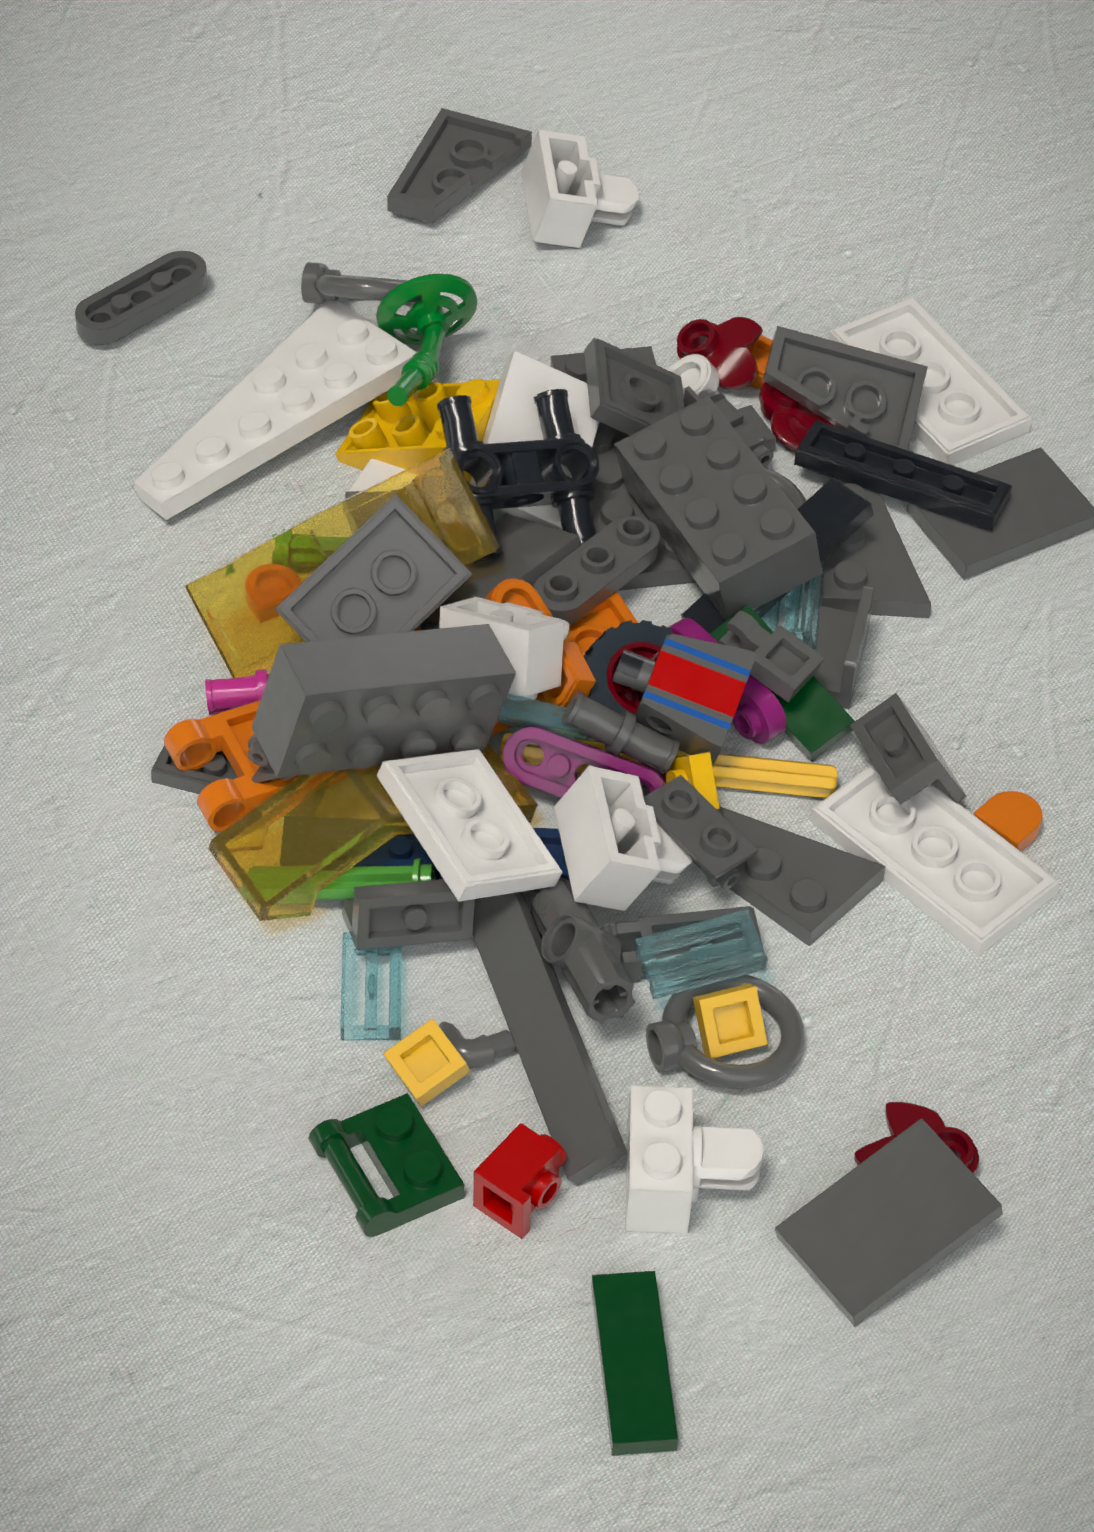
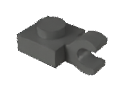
(782, 658)

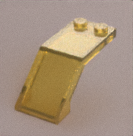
(242, 594)
(317, 833)

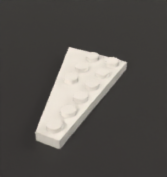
(297, 390)

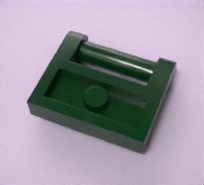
(404, 1156)

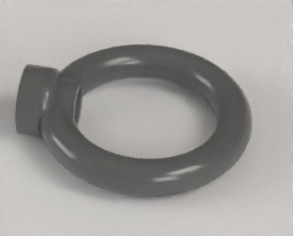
(325, 284)
(675, 1044)

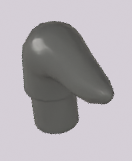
(482, 1049)

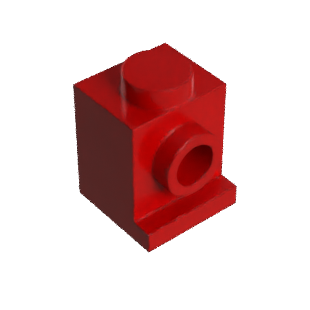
(518, 1178)

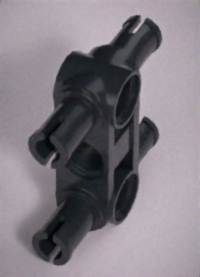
(526, 470)

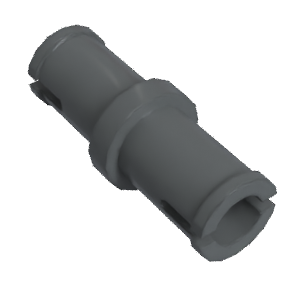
(620, 732)

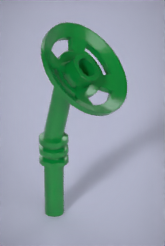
(430, 322)

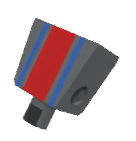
(688, 690)

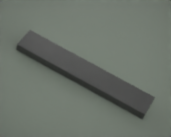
(546, 1036)

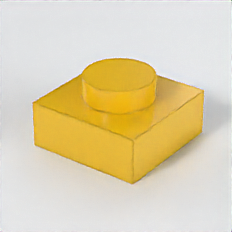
(698, 772)
(730, 1020)
(426, 1062)

